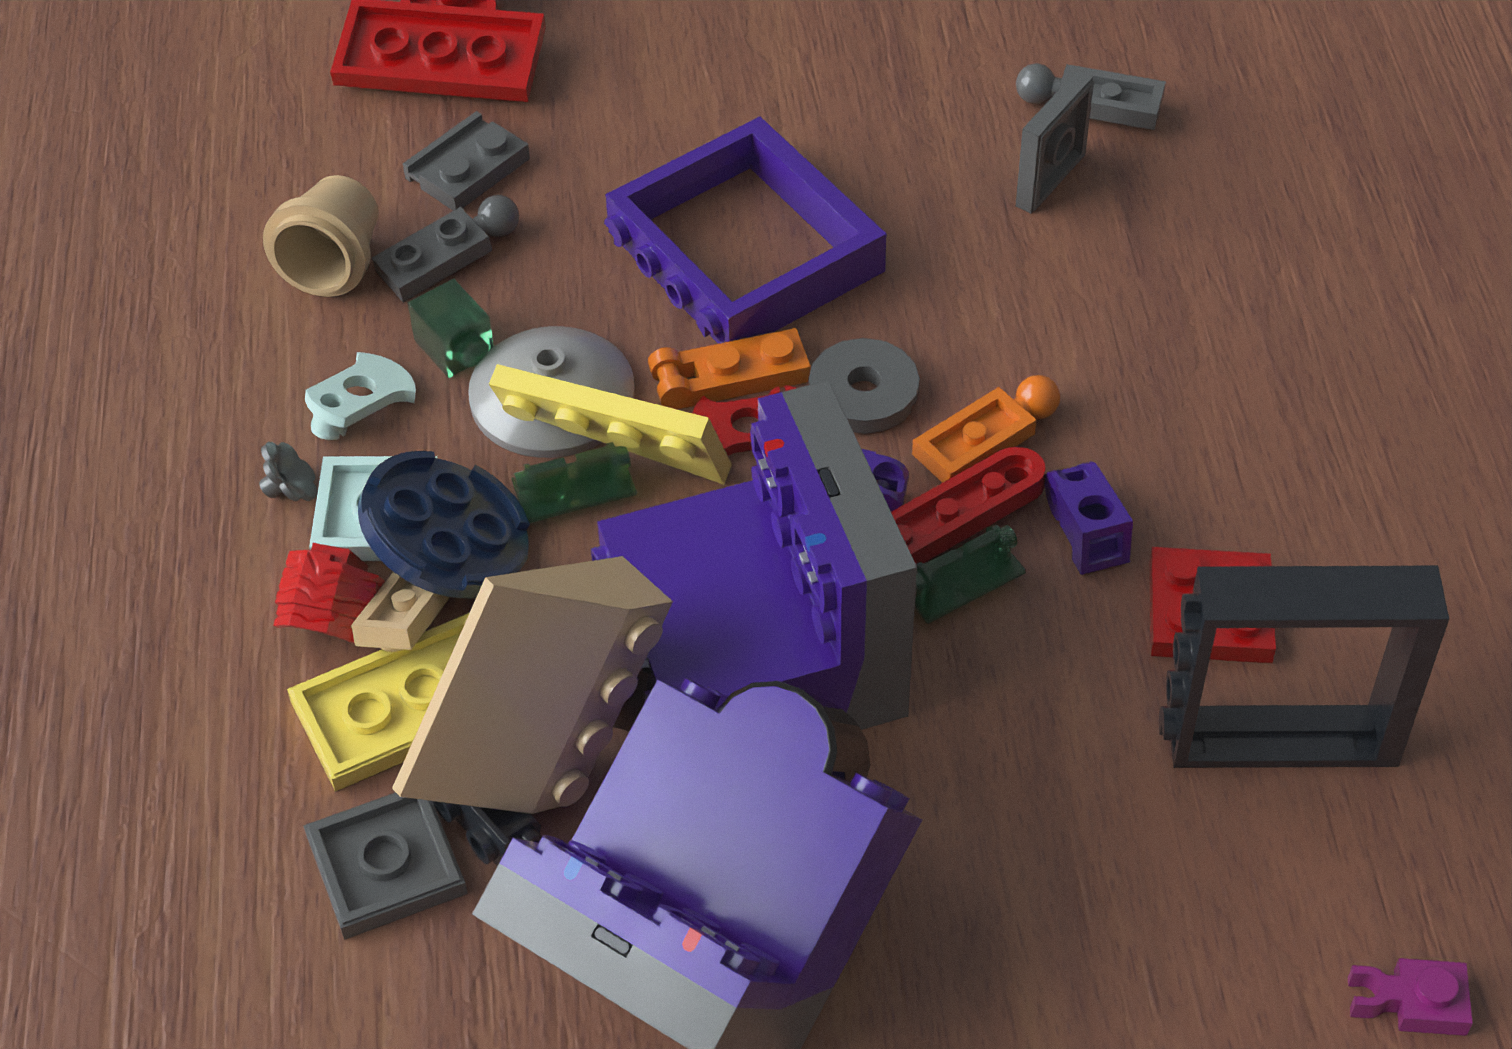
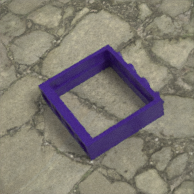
(856, 239)

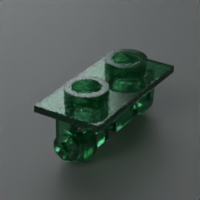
(562, 488)
(966, 573)

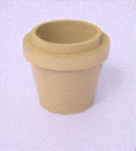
(323, 237)

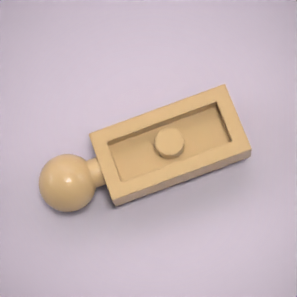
(396, 616)

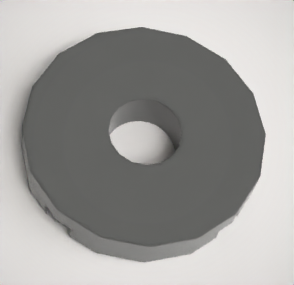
(876, 363)

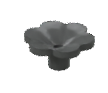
(286, 473)

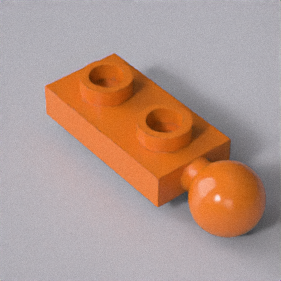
(986, 427)

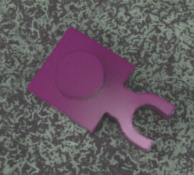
(1422, 992)

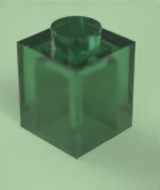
(451, 327)

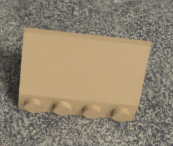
(535, 687)

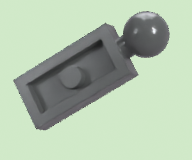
(1114, 99)
(444, 246)

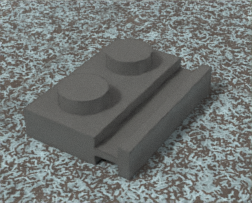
(466, 161)

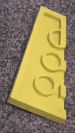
(643, 427)

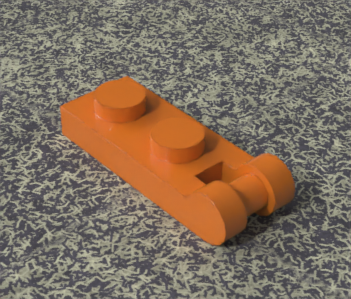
(729, 368)

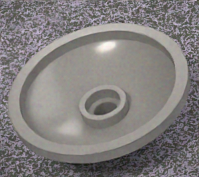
(554, 353)

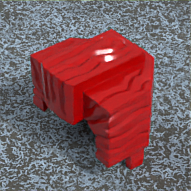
(324, 590)

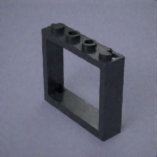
(1304, 597)

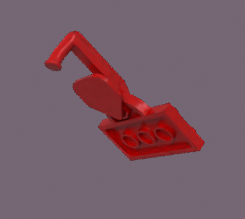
(439, 48)

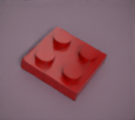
(1173, 575)

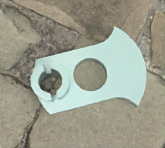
(337, 408)

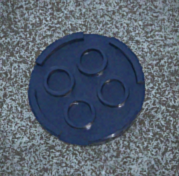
(442, 523)

